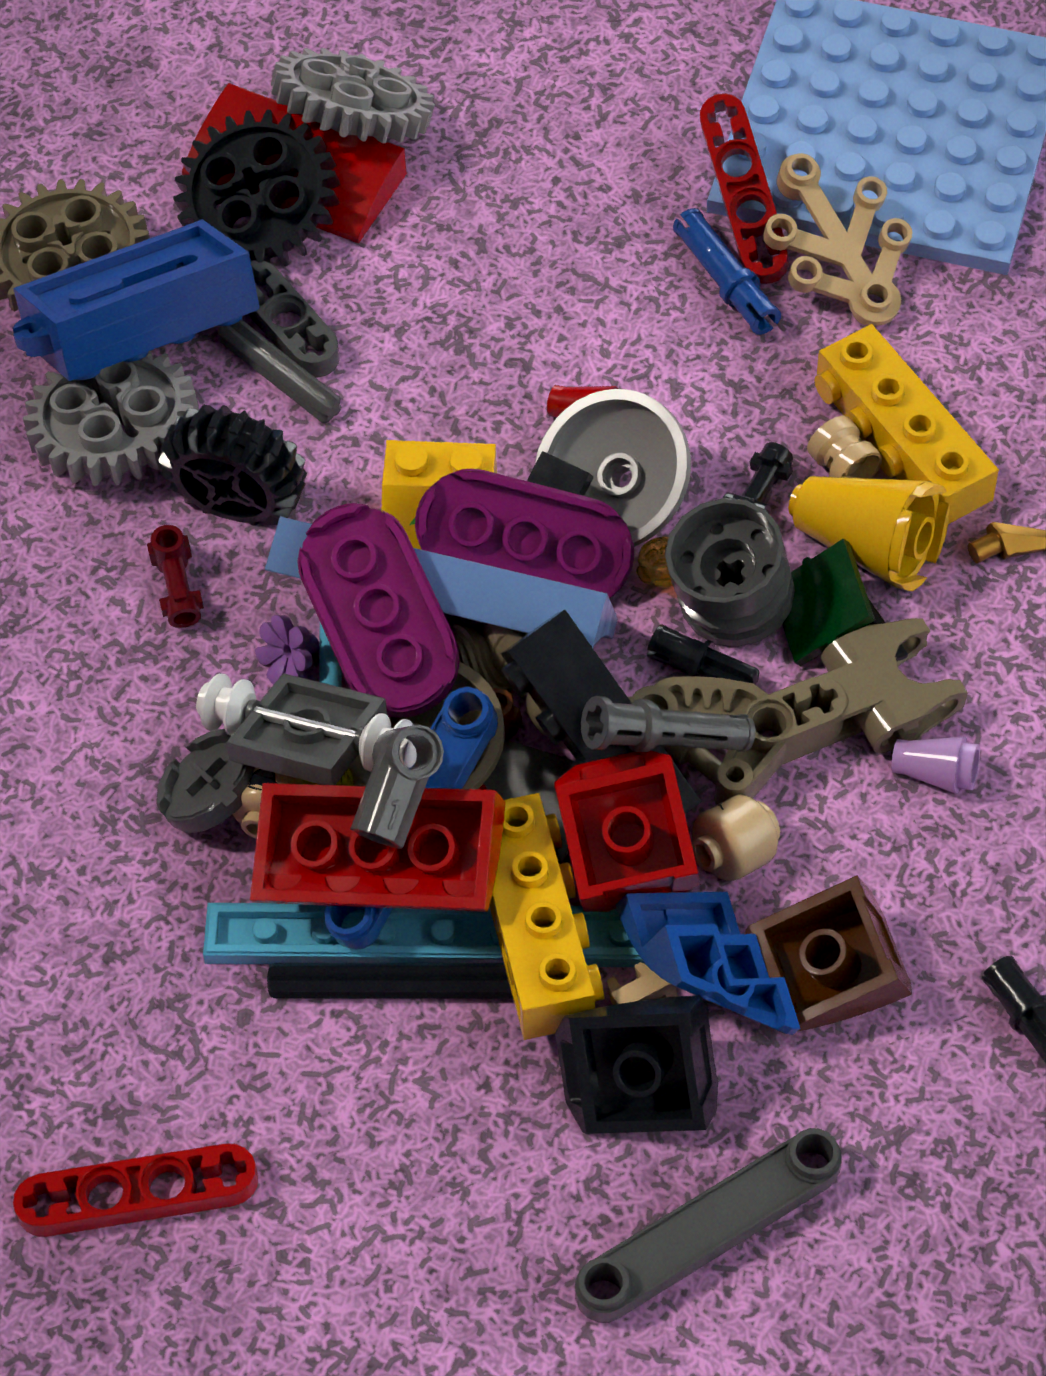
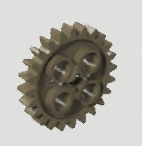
(63, 231)

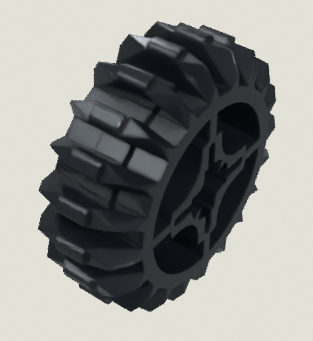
(232, 465)

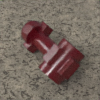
(170, 554)

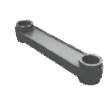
(708, 1225)

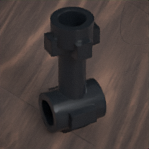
(769, 465)

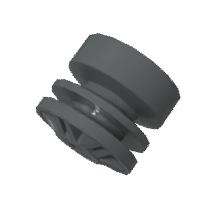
(730, 572)

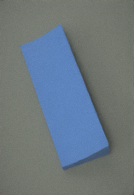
(479, 589)

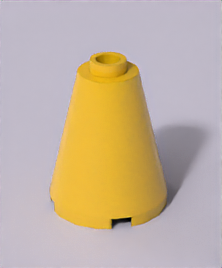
(884, 520)

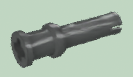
(646, 726)

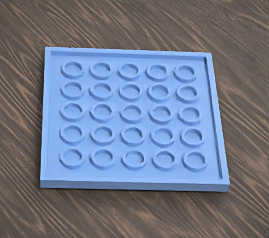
(905, 97)

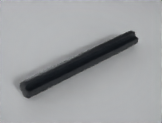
(388, 981)

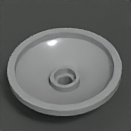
(620, 434)

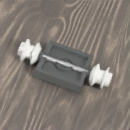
(299, 726)

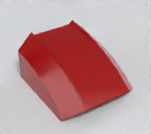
(626, 829)

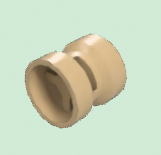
(842, 451)

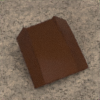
(833, 955)

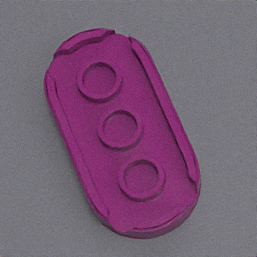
(526, 529)
(378, 609)

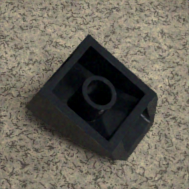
(639, 1066)

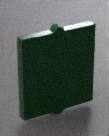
(825, 602)

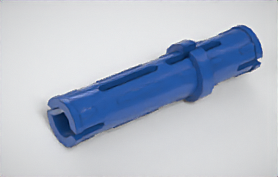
(737, 284)

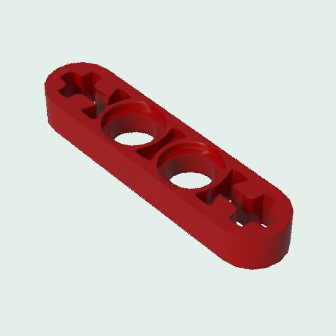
(743, 188)
(135, 1179)

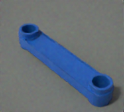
(462, 751)

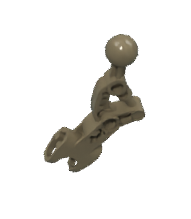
(855, 696)

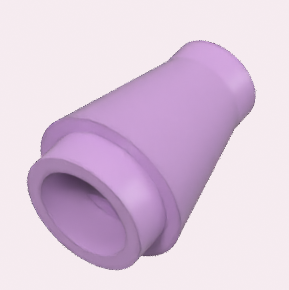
(939, 762)

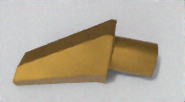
(1007, 541)

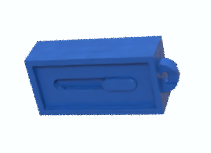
(135, 300)

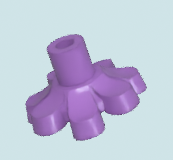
(287, 648)

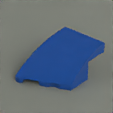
(699, 948)

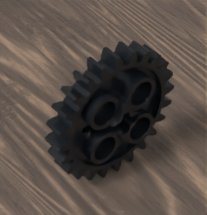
(242, 153)

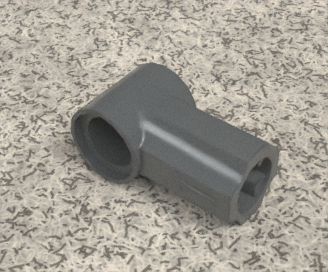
(394, 789)

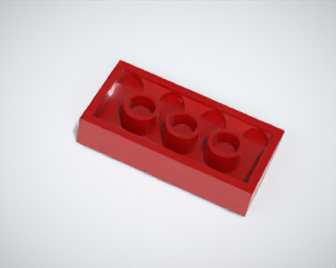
(366, 169)
(315, 859)

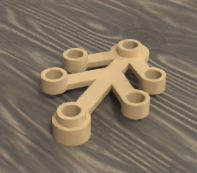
(838, 245)

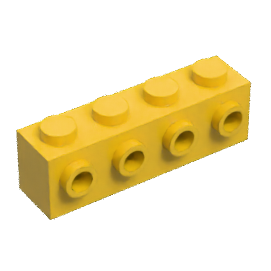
(904, 420)
(536, 923)

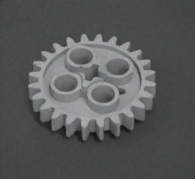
(352, 95)
(87, 437)

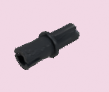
(697, 657)
(1020, 1000)

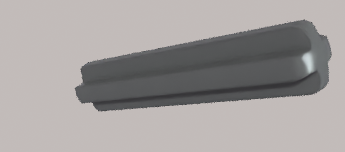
(281, 370)

